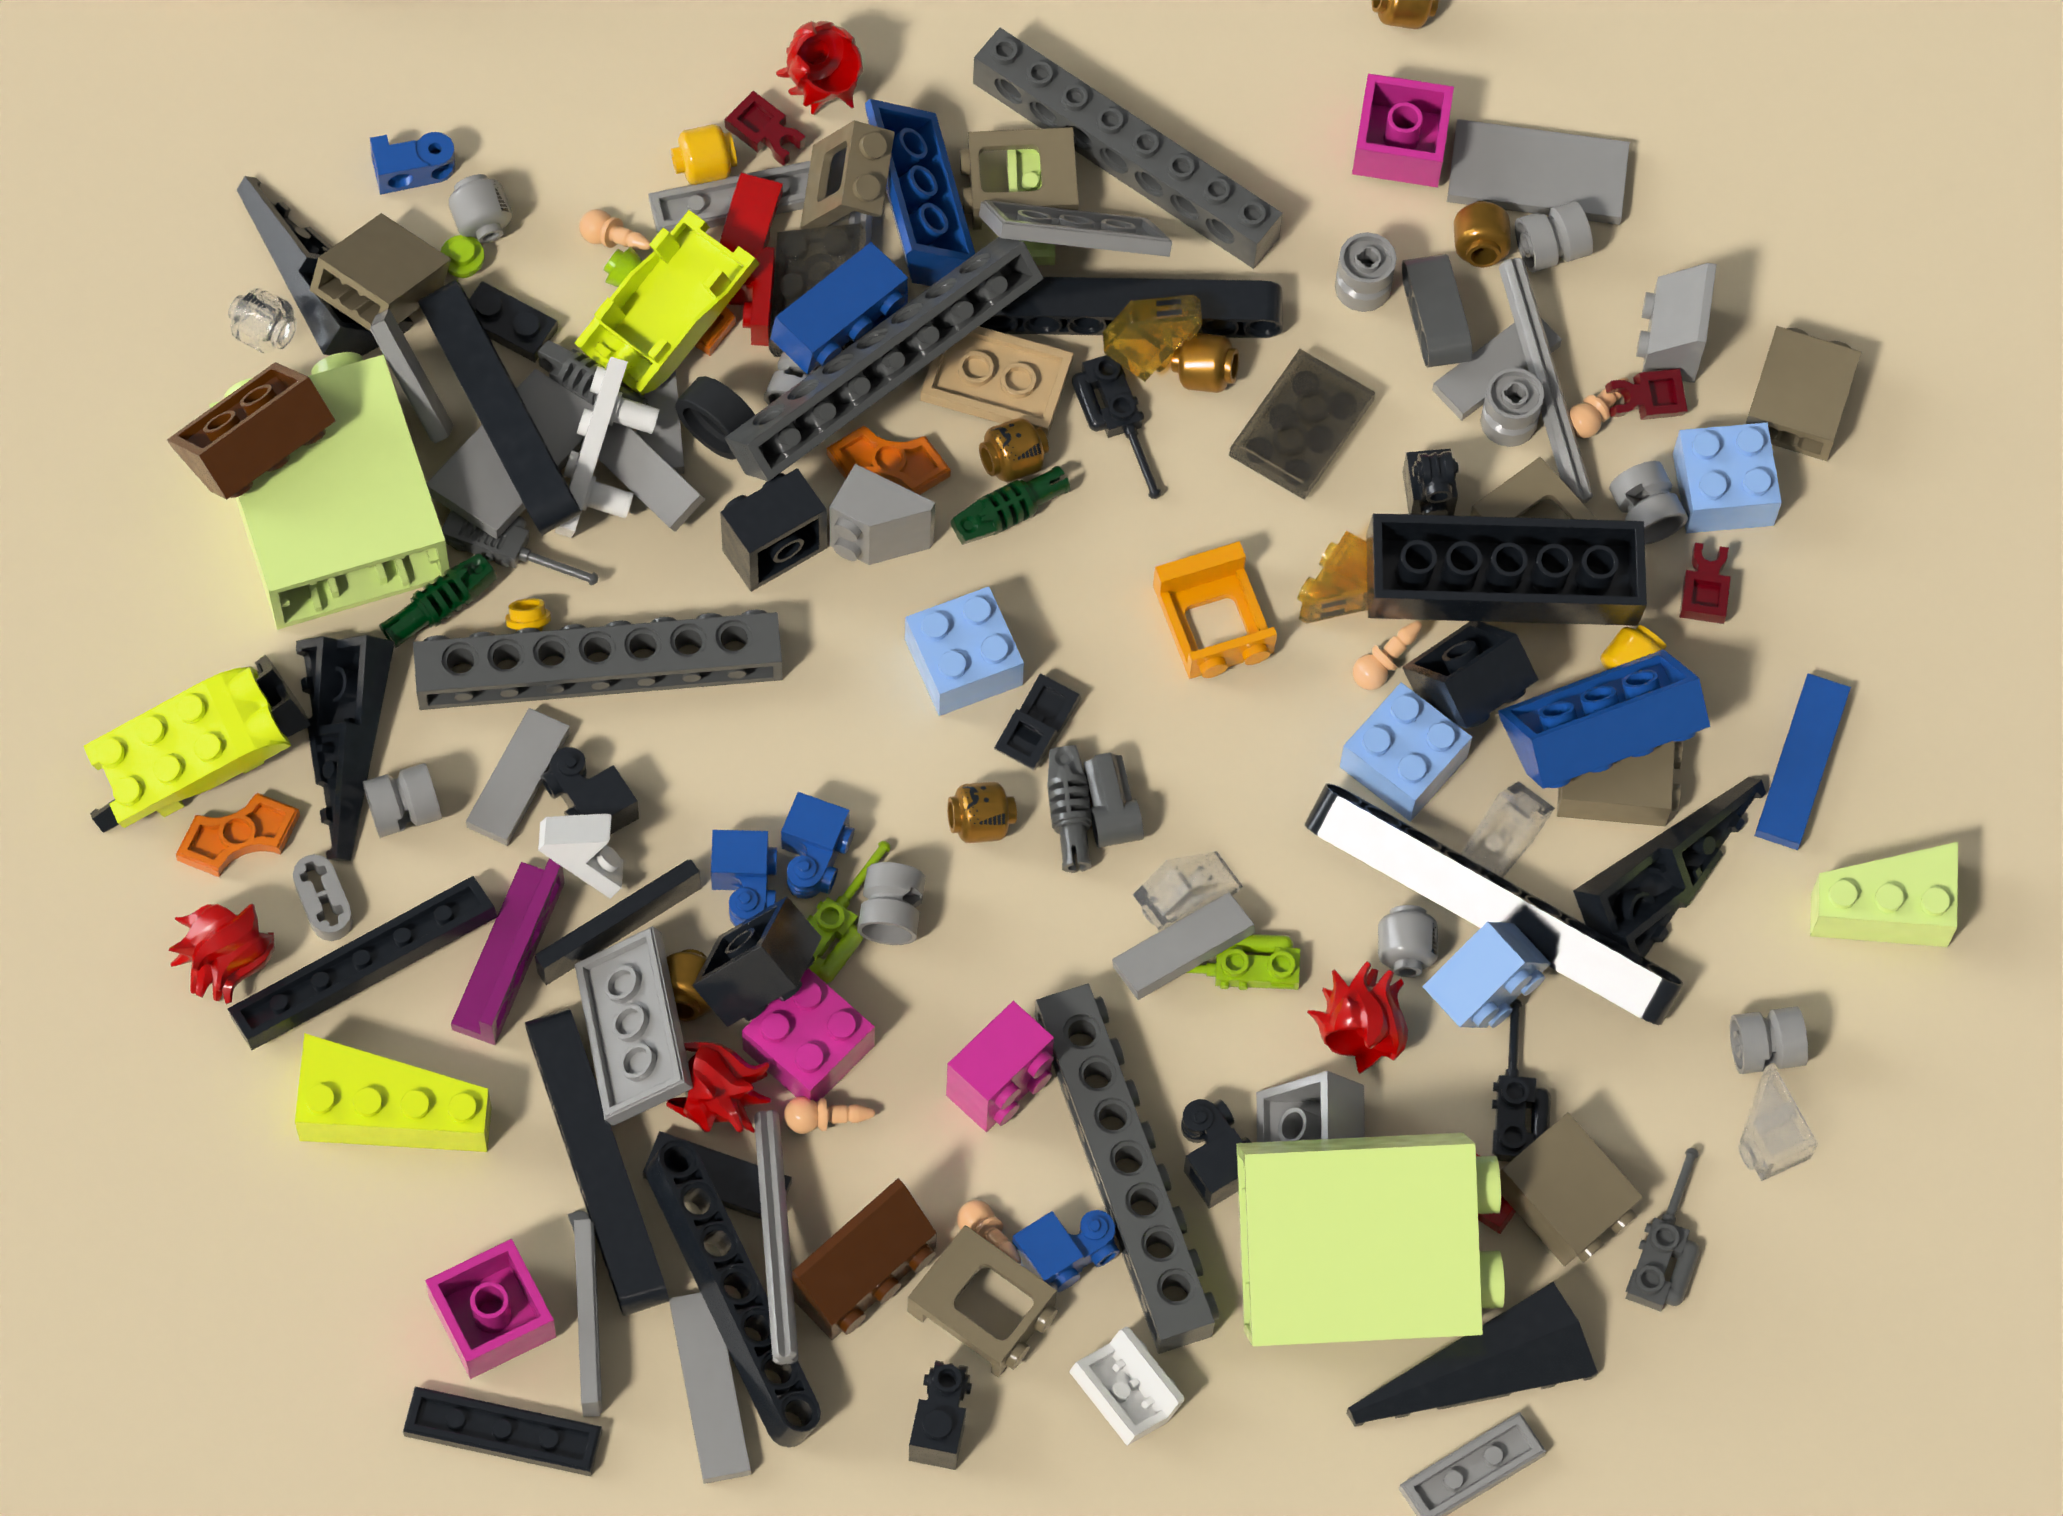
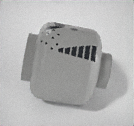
(480, 208)
(1408, 940)

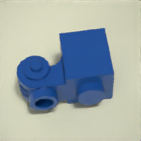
(818, 835)
(742, 863)
(1060, 1256)

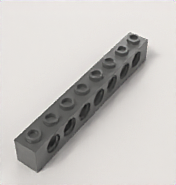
(1128, 148)
(883, 358)
(580, 677)
(1170, 1322)

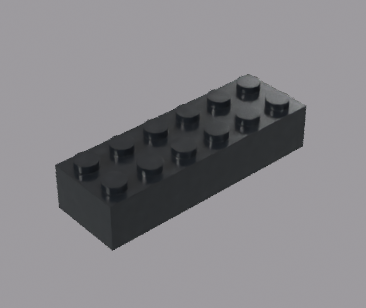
(1506, 569)

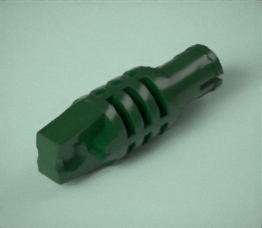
(1008, 506)
(440, 599)

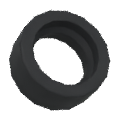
(712, 413)

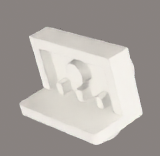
(1128, 1386)

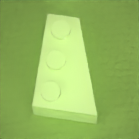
(1890, 899)

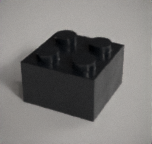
(773, 529)
(1472, 673)
(757, 962)

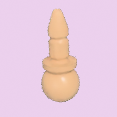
(600, 228)
(1590, 414)
(1373, 669)
(805, 1114)
(981, 1219)

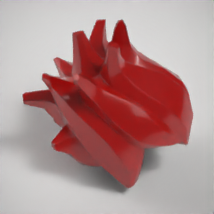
(822, 64)
(222, 949)
(1363, 1018)
(720, 1087)

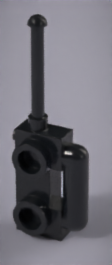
(1120, 407)
(1513, 1098)

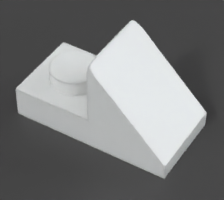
(581, 848)

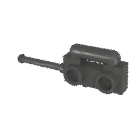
(506, 549)
(1664, 1240)

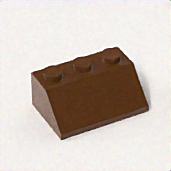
(253, 430)
(864, 1261)

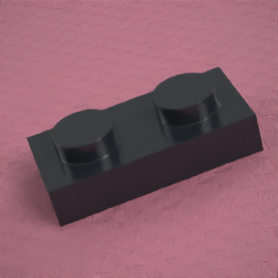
(512, 321)

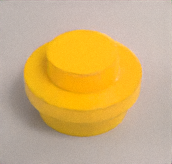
(527, 614)

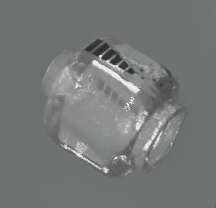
(262, 320)

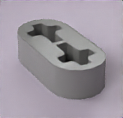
(313, 901)

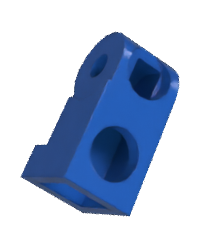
(412, 162)

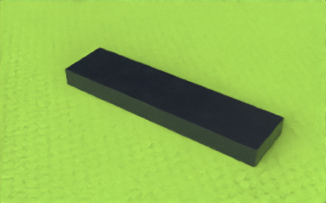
(618, 921)
(502, 1431)

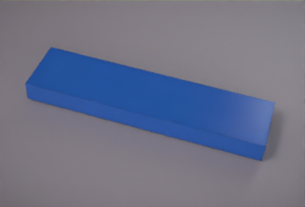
(1802, 761)

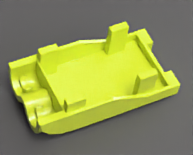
(666, 304)
(187, 745)

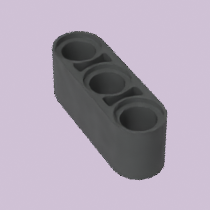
(1436, 310)

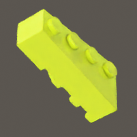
(384, 1102)

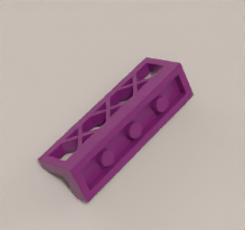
(508, 951)

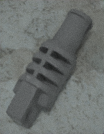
(575, 371)
(1070, 806)

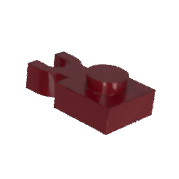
(762, 124)
(1653, 393)
(1704, 590)

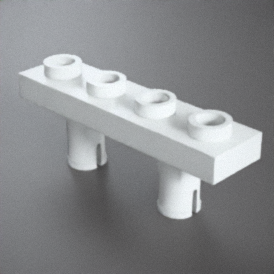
(580, 466)

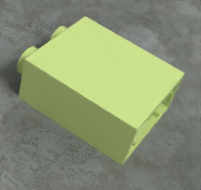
(350, 510)
(1366, 1238)

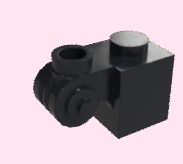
(1430, 482)
(598, 795)
(1214, 1164)
(939, 1419)

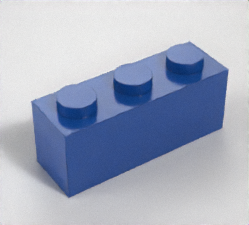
(840, 308)

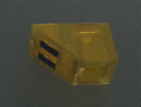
(1150, 331)
(1340, 584)

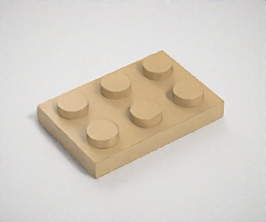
(999, 378)

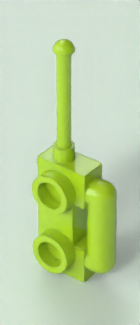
(836, 921)
(1240, 970)

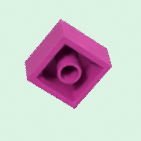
(1403, 130)
(809, 1038)
(1000, 1067)
(491, 1308)

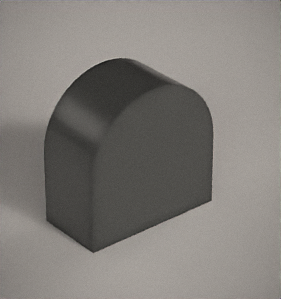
(578, 1215)

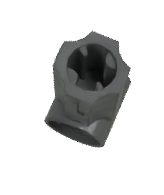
(1113, 811)

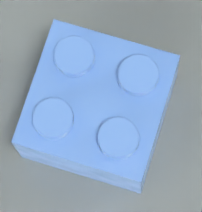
(1727, 477)
(964, 651)
(1405, 751)
(1487, 976)

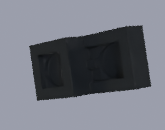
(1037, 722)

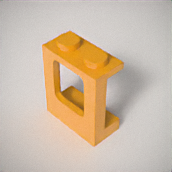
(1204, 580)

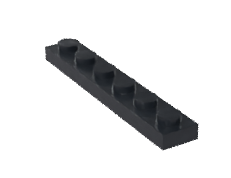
(362, 962)

